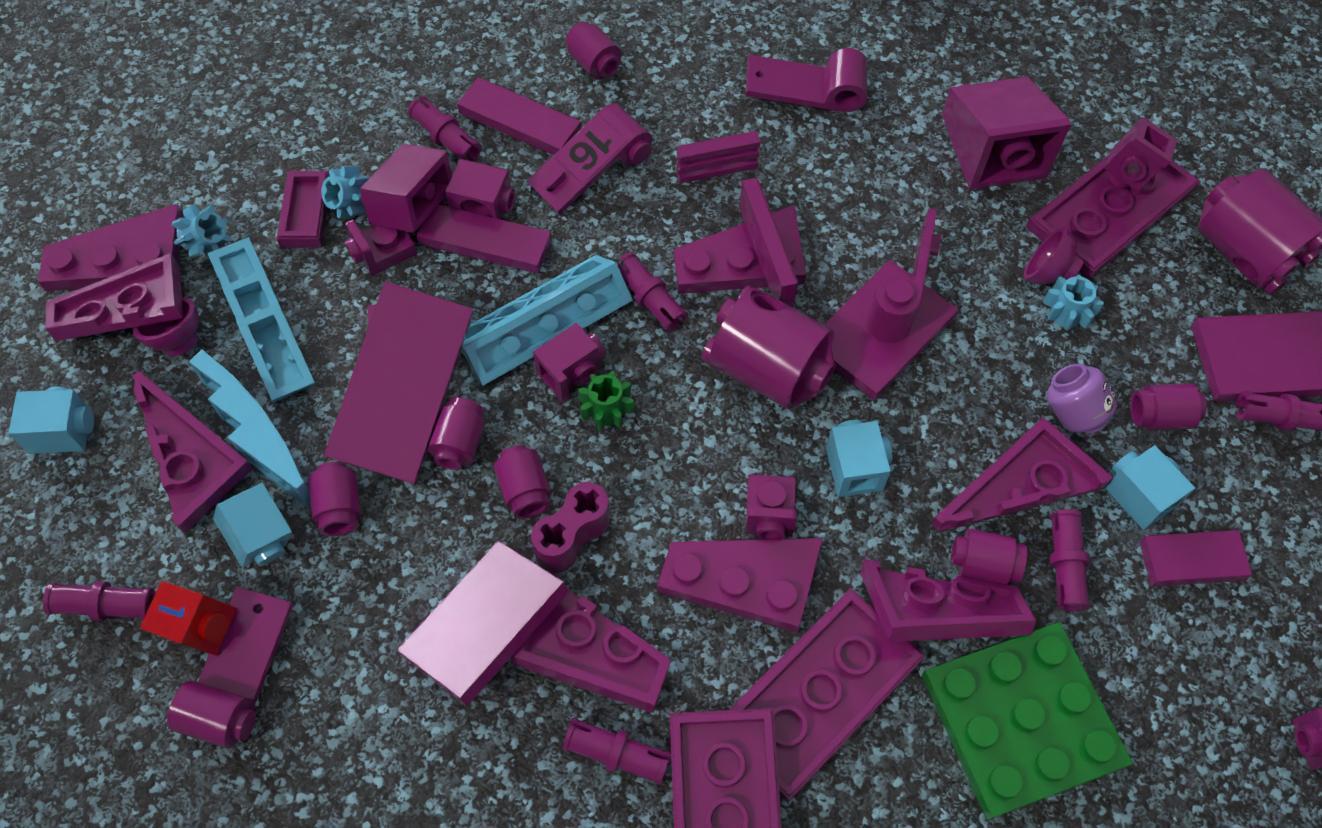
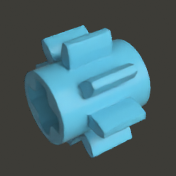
(343, 191)
(200, 230)
(1073, 302)

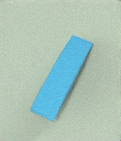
(261, 320)
(254, 432)

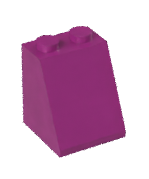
(1004, 131)

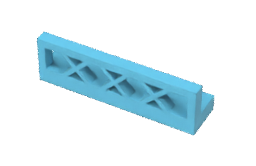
(523, 325)

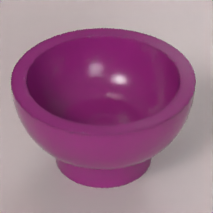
(1053, 259)
(172, 336)

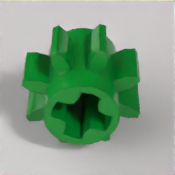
(594, 398)

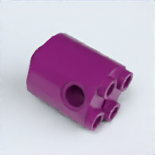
(1261, 228)
(772, 348)

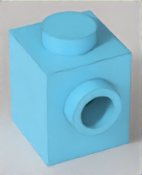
(51, 421)
(858, 457)
(1148, 486)
(253, 526)

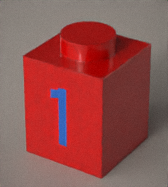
(188, 618)

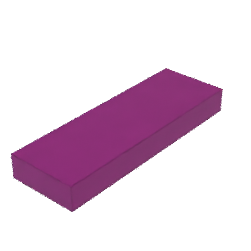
(517, 116)
(485, 238)
(767, 242)

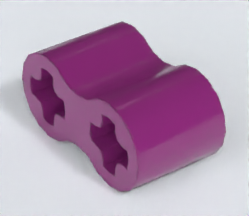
(571, 527)

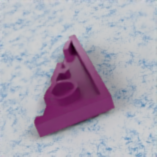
(192, 459)
(1029, 474)

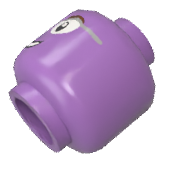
(1081, 398)

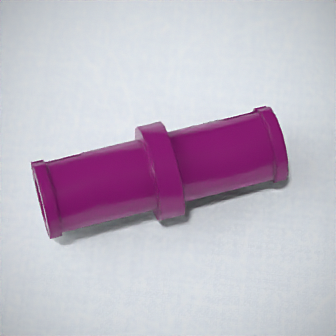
(444, 129)
(651, 292)
(1282, 411)
(1069, 560)
(97, 600)
(616, 751)

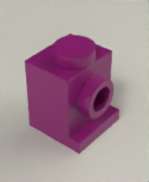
(1139, 155)
(568, 360)

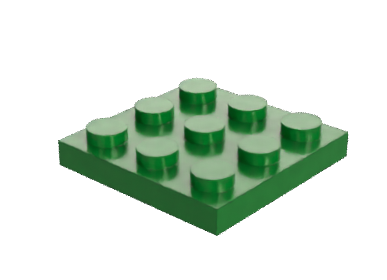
(1025, 720)

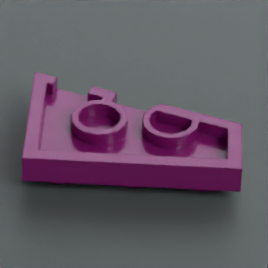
(109, 250)
(730, 260)
(119, 302)
(744, 577)
(938, 609)
(594, 654)

